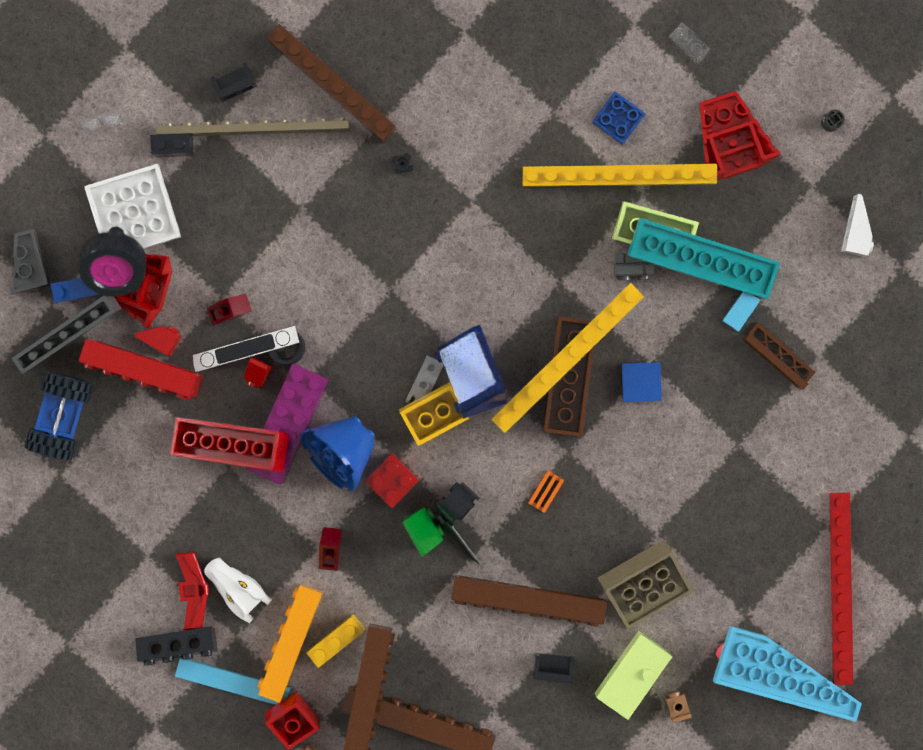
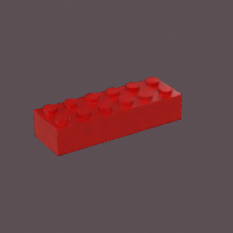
(141, 368)
(230, 444)

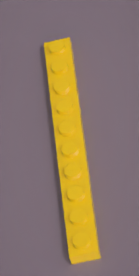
(620, 175)
(567, 358)

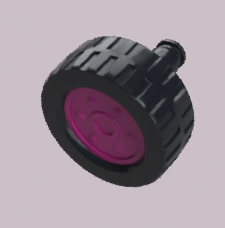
(112, 263)

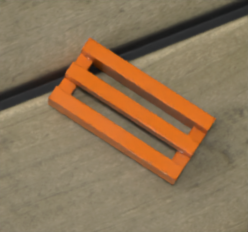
(537, 505)

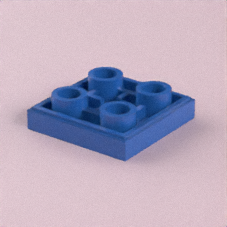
(618, 118)
(641, 382)

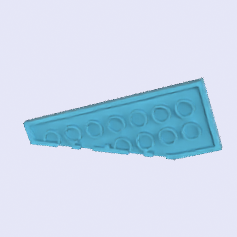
(766, 669)

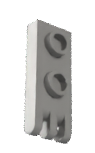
(425, 379)

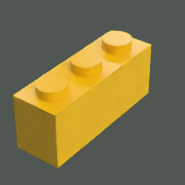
(335, 640)

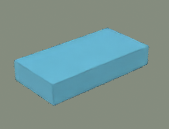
(741, 310)

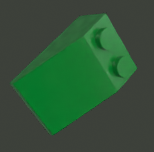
(423, 530)

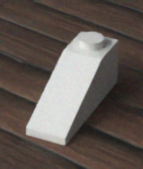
(858, 231)

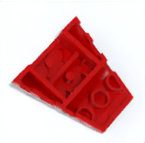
(733, 136)
(148, 298)

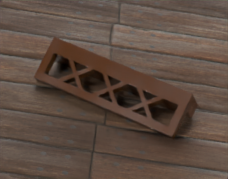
(777, 362)

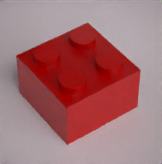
(392, 480)
(292, 720)

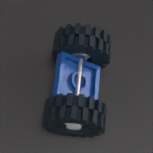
(58, 415)

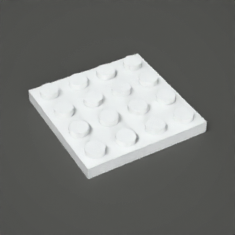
(136, 204)

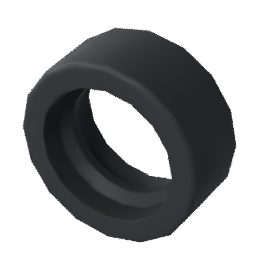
(289, 361)

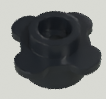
(407, 165)

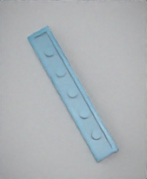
(222, 679)

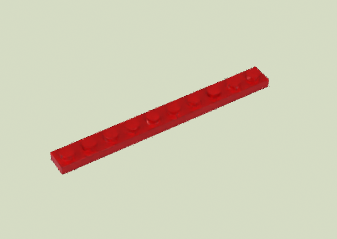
(841, 588)

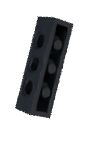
(146, 645)

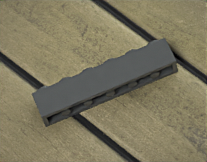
(66, 333)

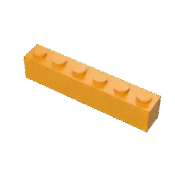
(290, 643)

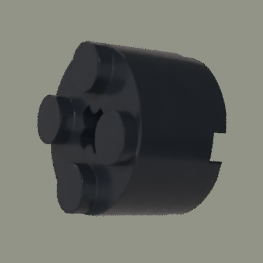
(457, 503)

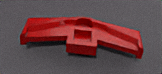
(193, 590)

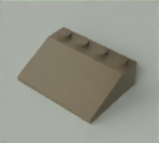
(645, 584)

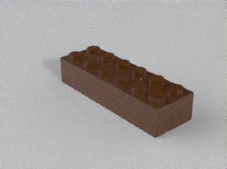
(568, 397)

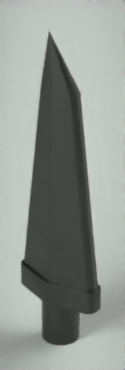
(454, 534)

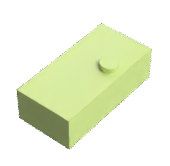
(630, 214)
(633, 675)

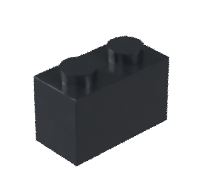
(172, 145)

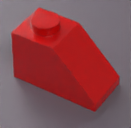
(161, 338)
(257, 373)

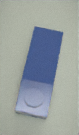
(70, 290)

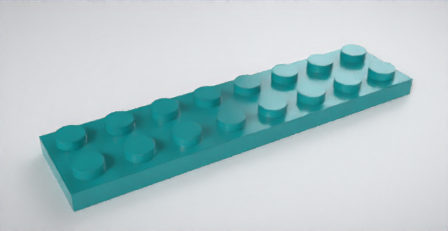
(703, 258)

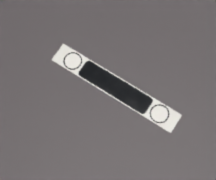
(245, 348)

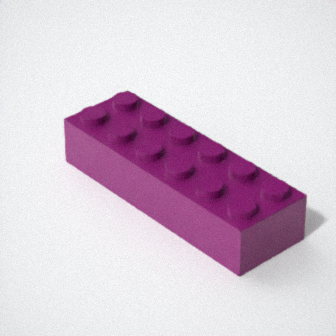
(293, 413)

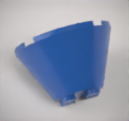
(340, 450)

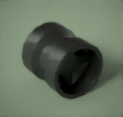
(831, 124)

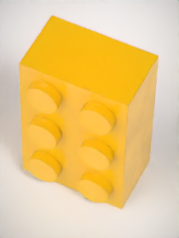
(432, 414)

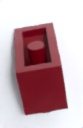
(229, 309)
(330, 548)

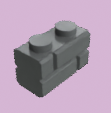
(628, 266)

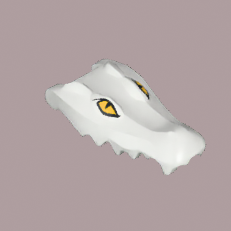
(237, 589)

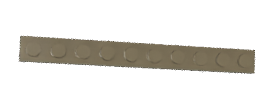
(260, 127)

